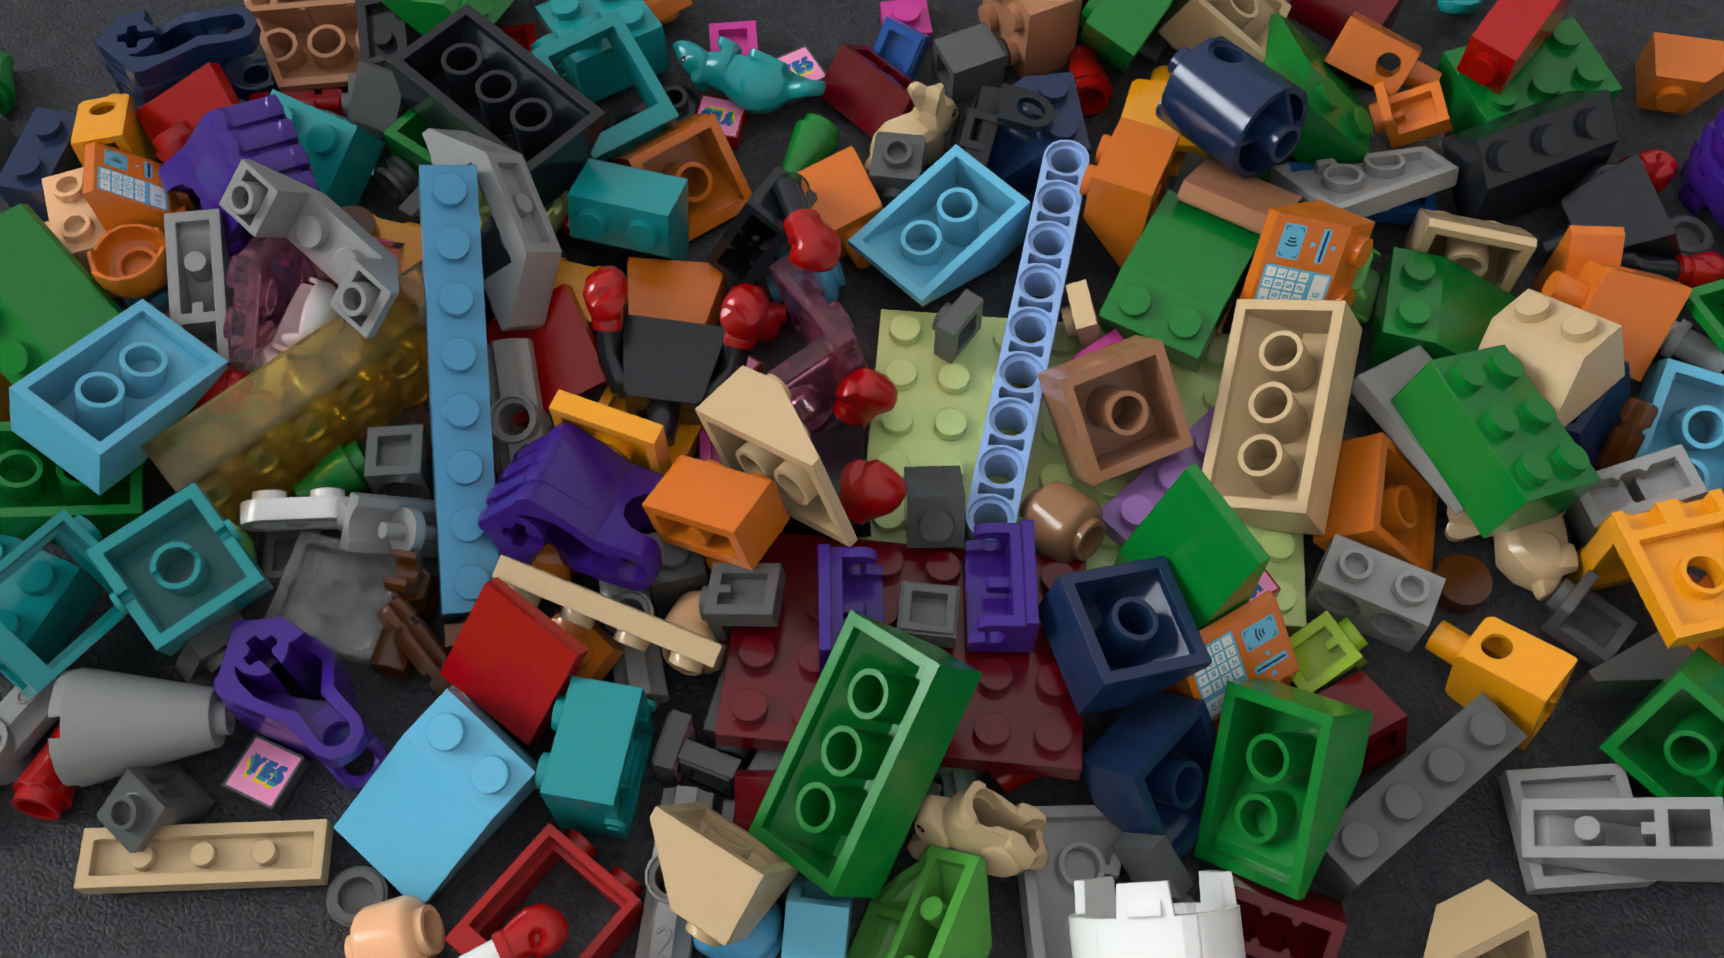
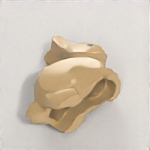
(930, 117)
(1529, 555)
(985, 826)

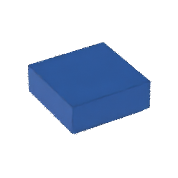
(902, 45)

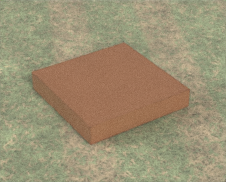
(1231, 197)

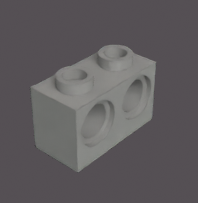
(1636, 488)
(1375, 592)

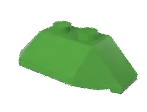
(930, 911)

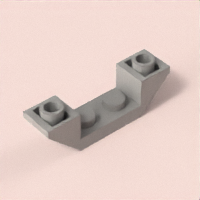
(284, 208)
(523, 288)

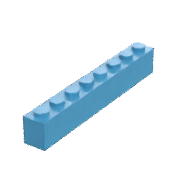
(457, 381)

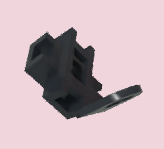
(997, 107)

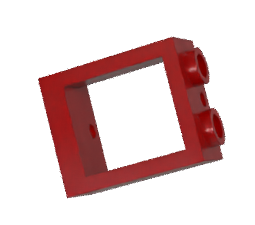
(527, 873)

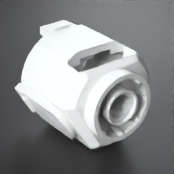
(1146, 923)

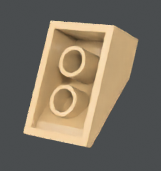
(761, 433)

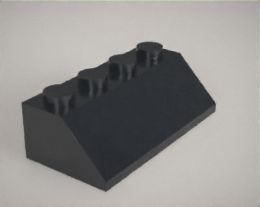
(487, 84)

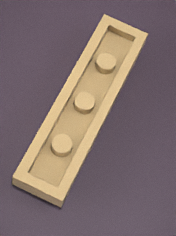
(633, 625)
(208, 857)

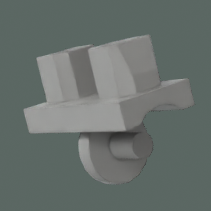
(387, 523)

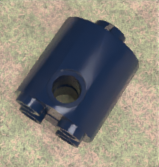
(1233, 106)

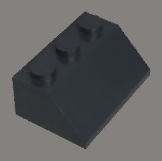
(1530, 154)

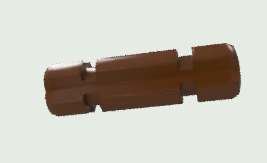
(1627, 435)
(416, 640)

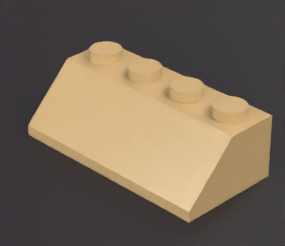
(1283, 411)

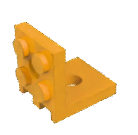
(626, 434)
(1655, 554)

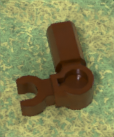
(423, 594)

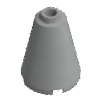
(130, 722)

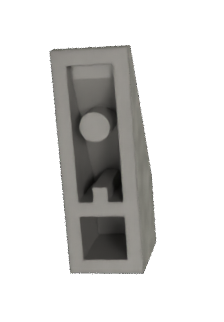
(198, 276)
(1628, 836)

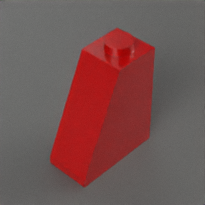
(1509, 39)

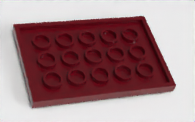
(1015, 719)

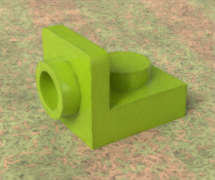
(1326, 651)

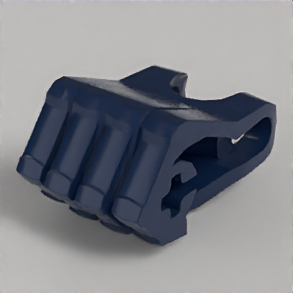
(153, 58)

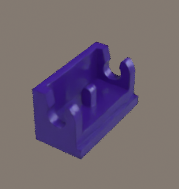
(846, 588)
(1001, 588)

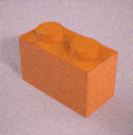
(717, 511)

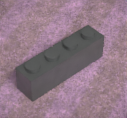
(1416, 794)

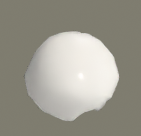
(305, 313)

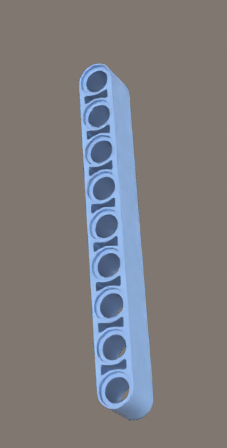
(1053, 233)

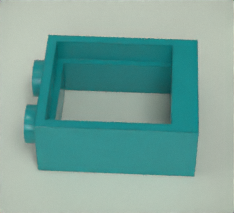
(639, 127)
(19, 662)

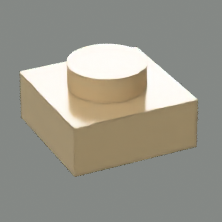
(1080, 315)

